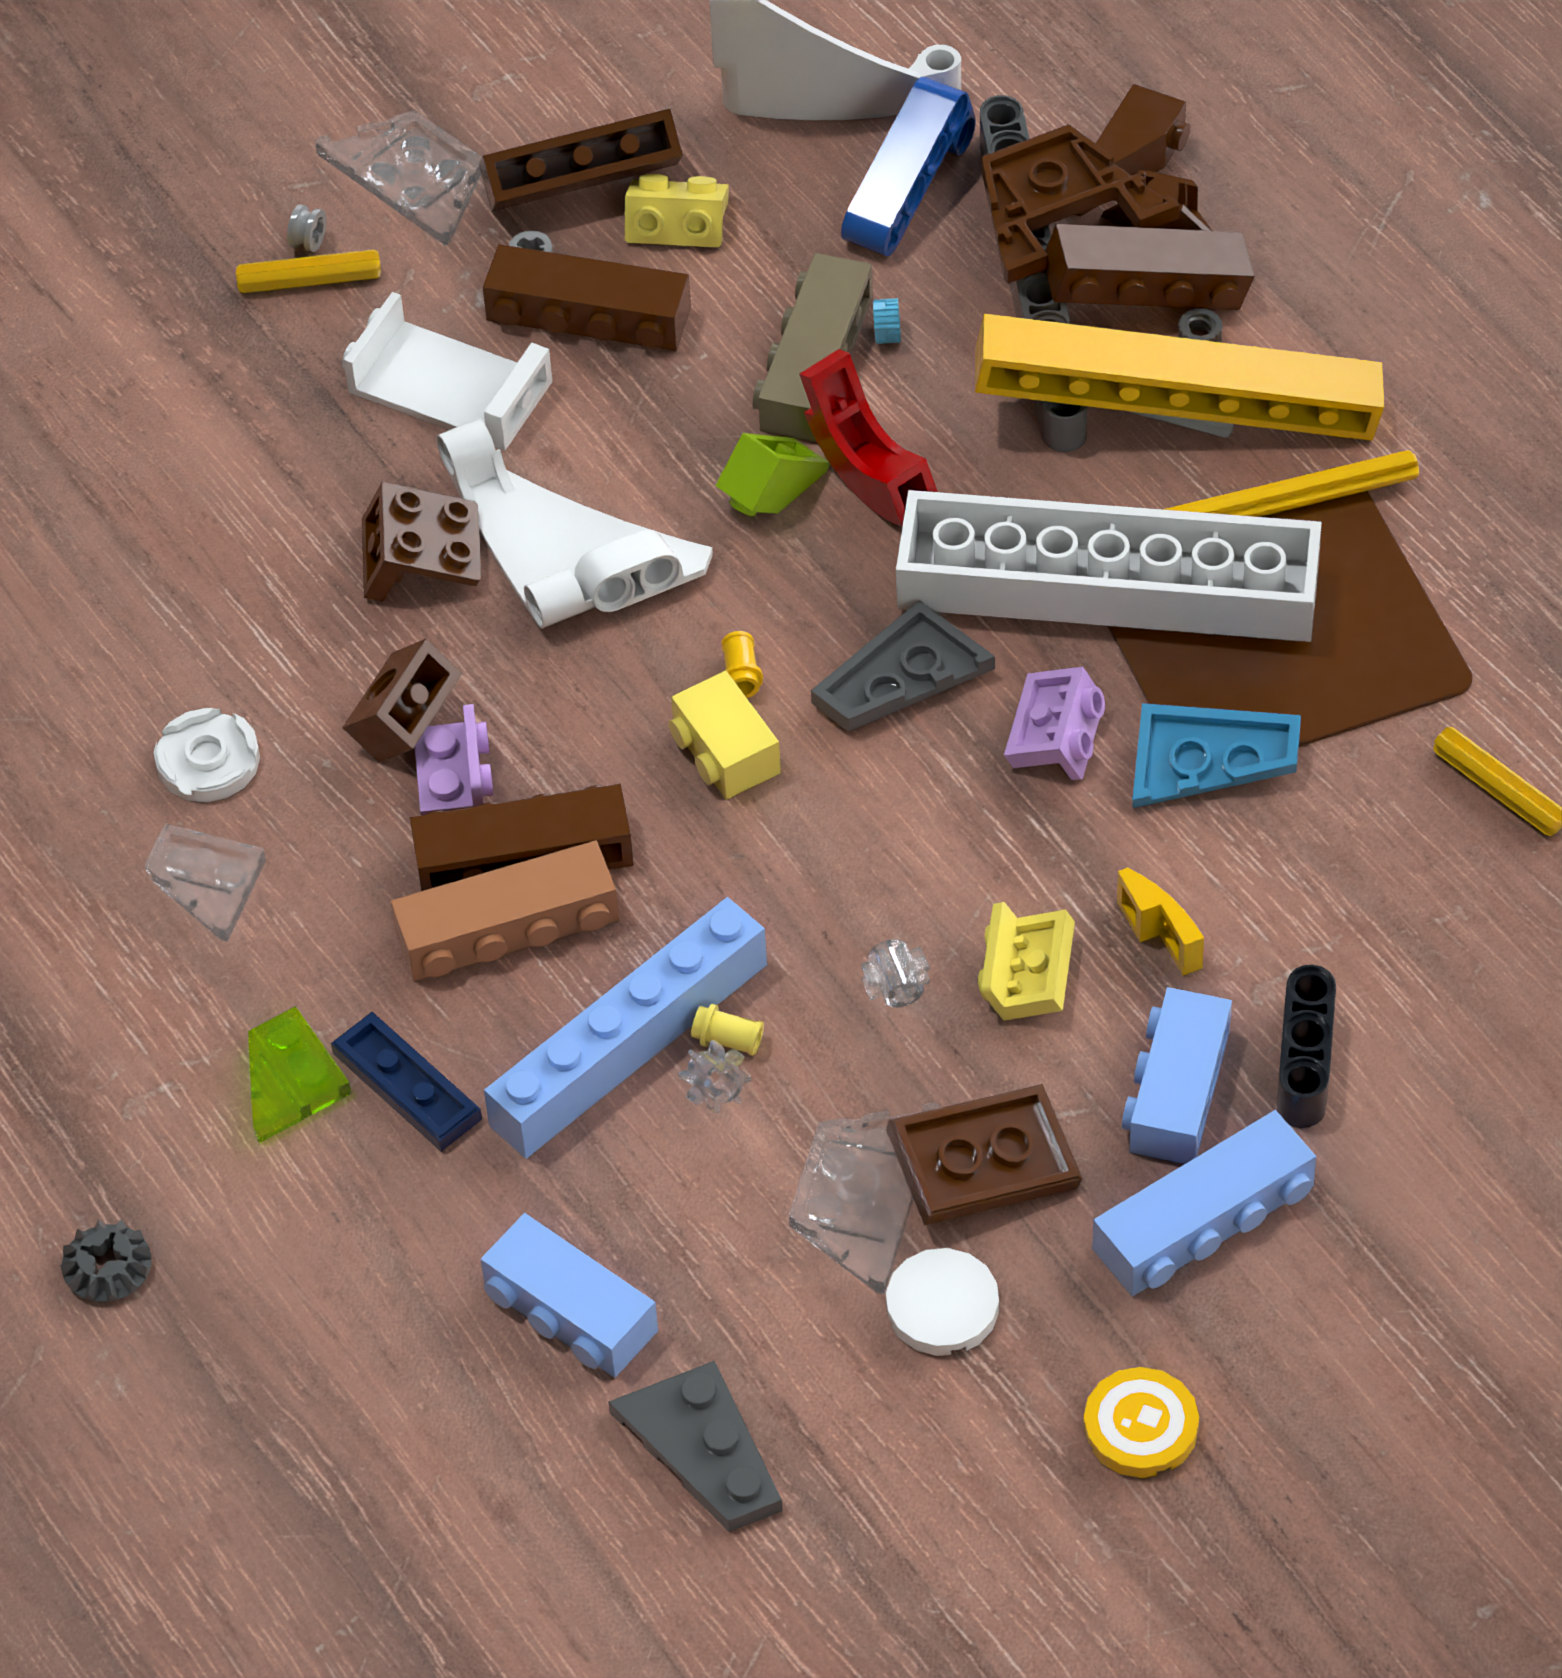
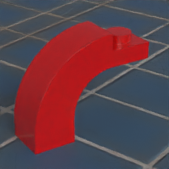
(856, 443)

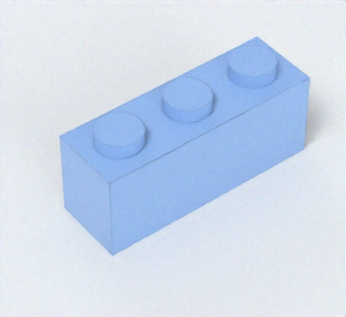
(1177, 1075)
(568, 1296)

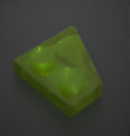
(290, 1074)

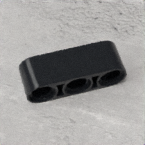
(1306, 1066)

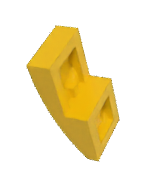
(1156, 913)

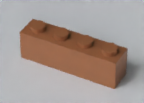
(505, 910)

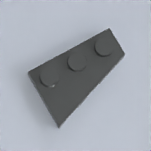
(900, 667)
(705, 1442)

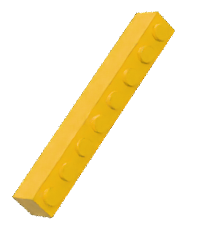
(1178, 377)

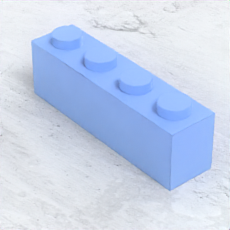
(1204, 1203)

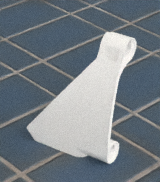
(796, 72)
(555, 549)

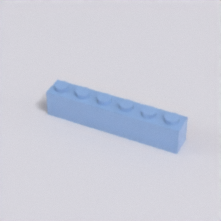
(625, 1027)

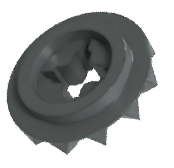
(115, 1278)

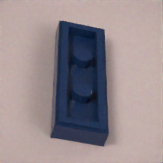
(406, 1081)

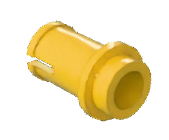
(741, 662)

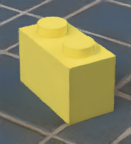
(724, 735)

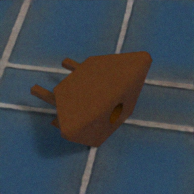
(1179, 188)

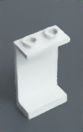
(443, 377)

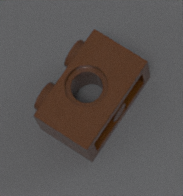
(402, 700)

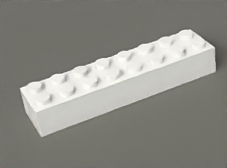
(1109, 565)

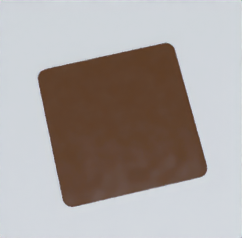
(1370, 649)

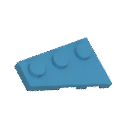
(1209, 749)

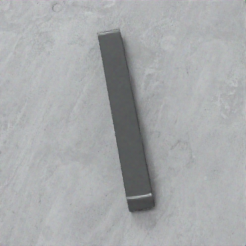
(1060, 424)

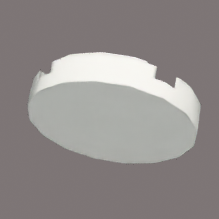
(206, 755)
(942, 1301)

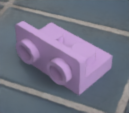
(1056, 721)
(450, 765)

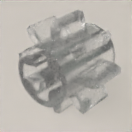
(895, 973)
(700, 1070)

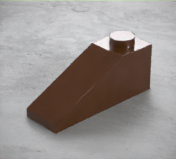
(1145, 131)

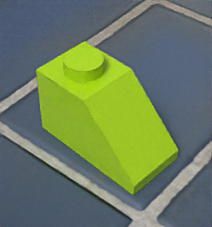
(769, 473)

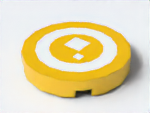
(1141, 1422)

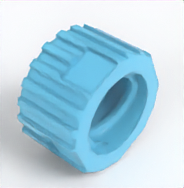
(886, 321)

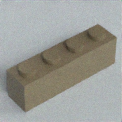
(825, 318)

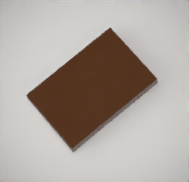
(983, 1154)

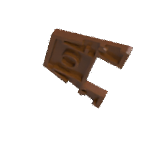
(1054, 180)

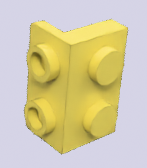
(675, 211)
(1026, 962)

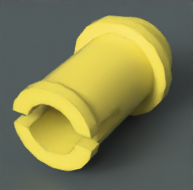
(727, 1030)

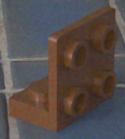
(418, 535)

